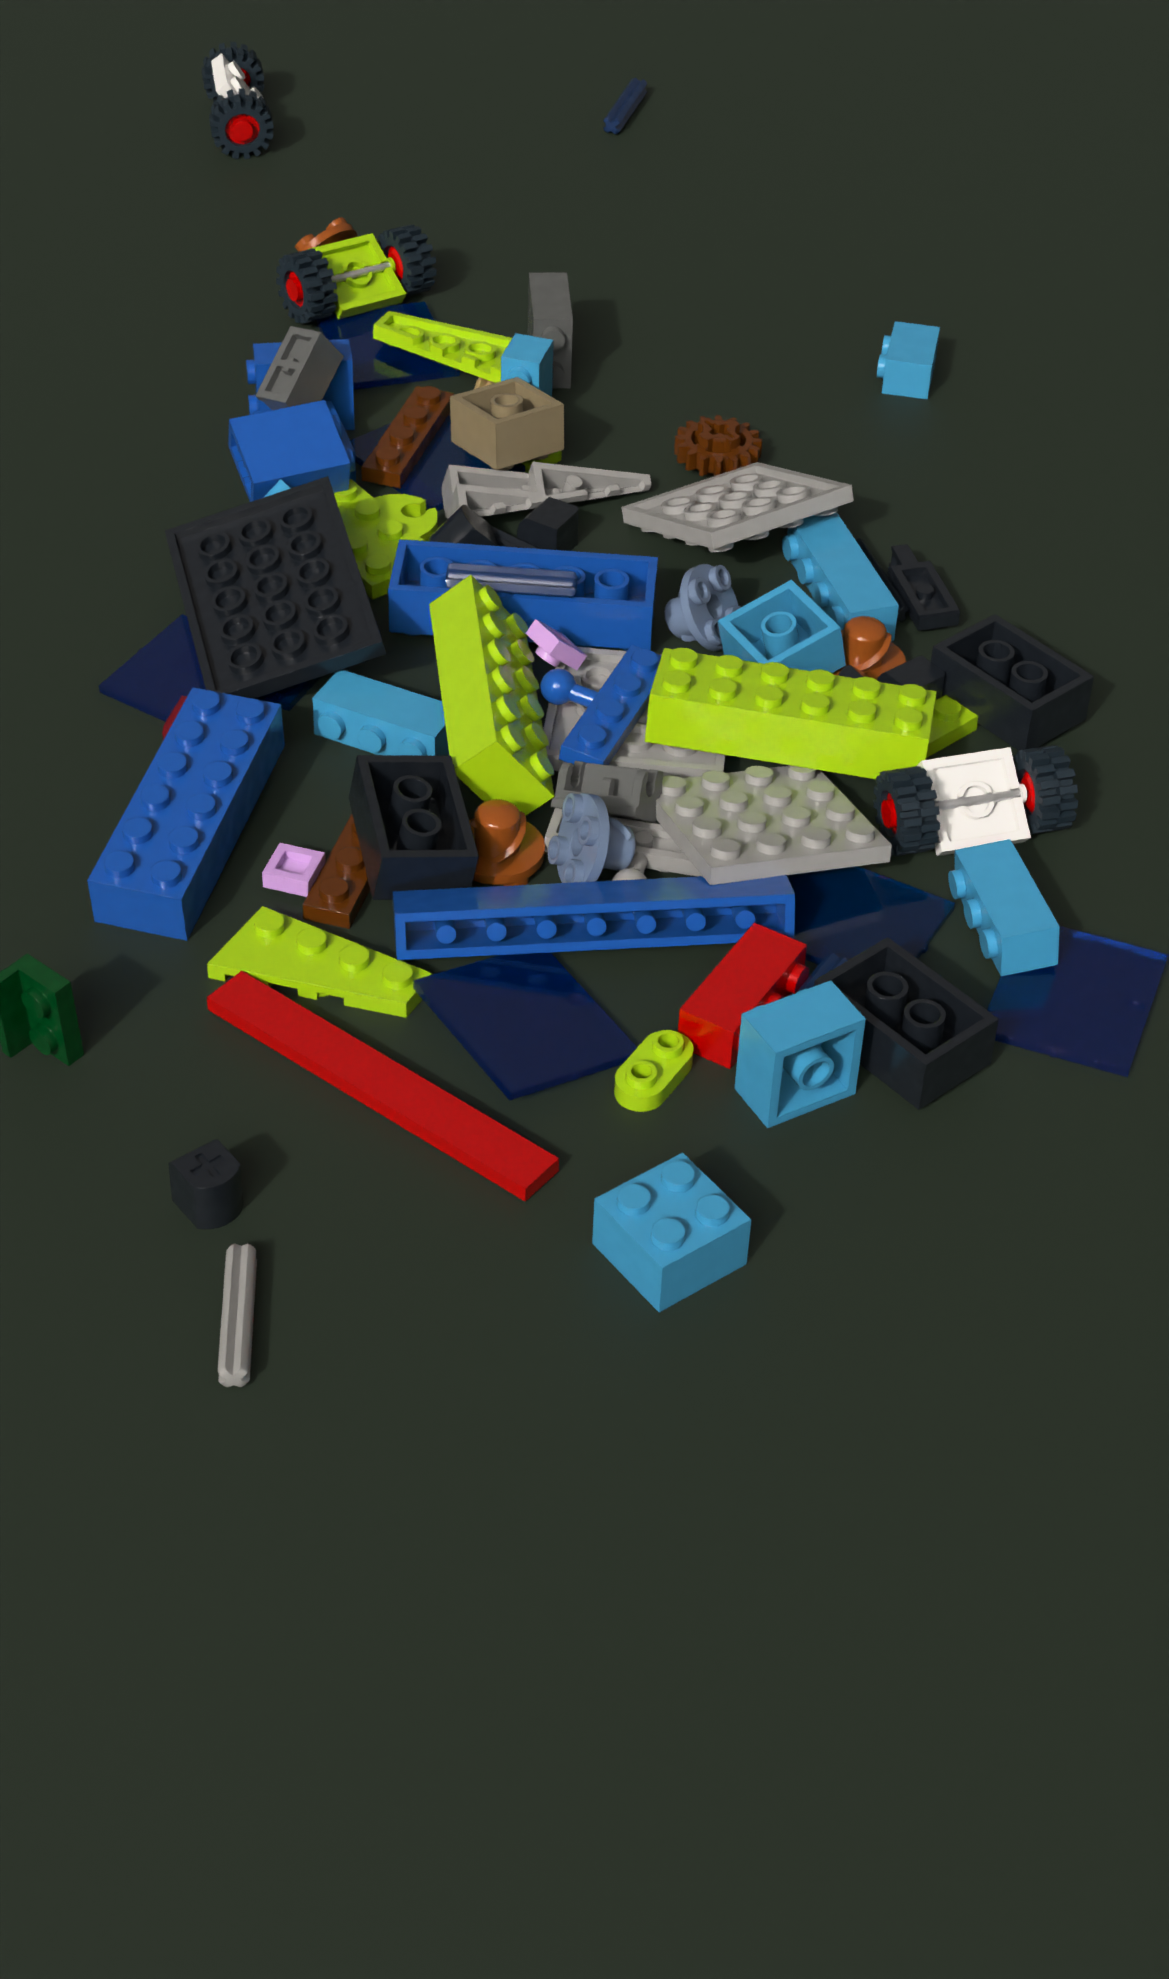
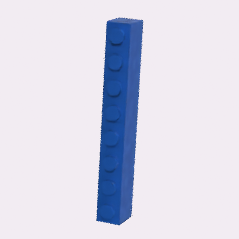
(586, 916)

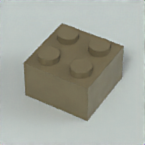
(507, 423)

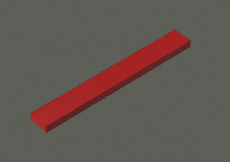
(384, 1086)

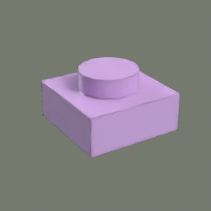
(555, 646)
(293, 869)

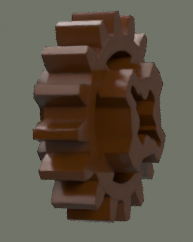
(717, 445)

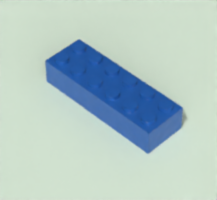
(609, 608)
(187, 814)

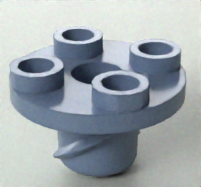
(701, 602)
(589, 840)

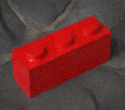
(752, 974)

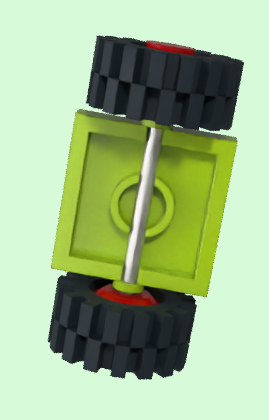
(356, 274)

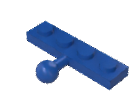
(609, 712)

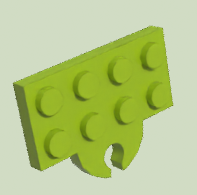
(377, 526)

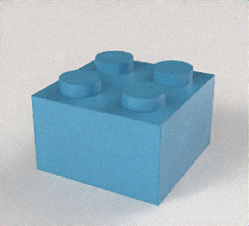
(784, 629)
(799, 1053)
(671, 1231)

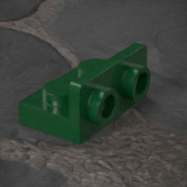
(38, 1010)

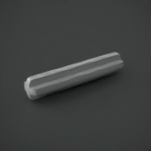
(237, 1315)

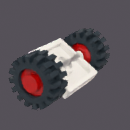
(239, 112)
(975, 799)

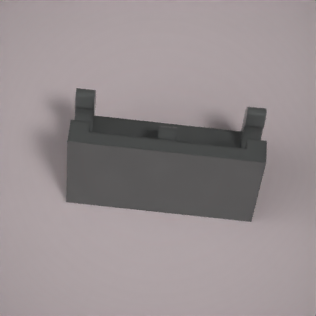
(300, 370)
(625, 790)

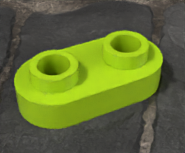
(653, 1070)

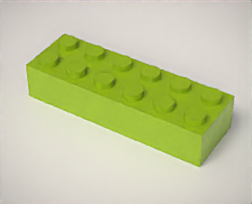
(490, 697)
(787, 714)

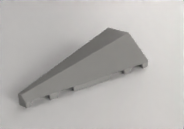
(504, 491)

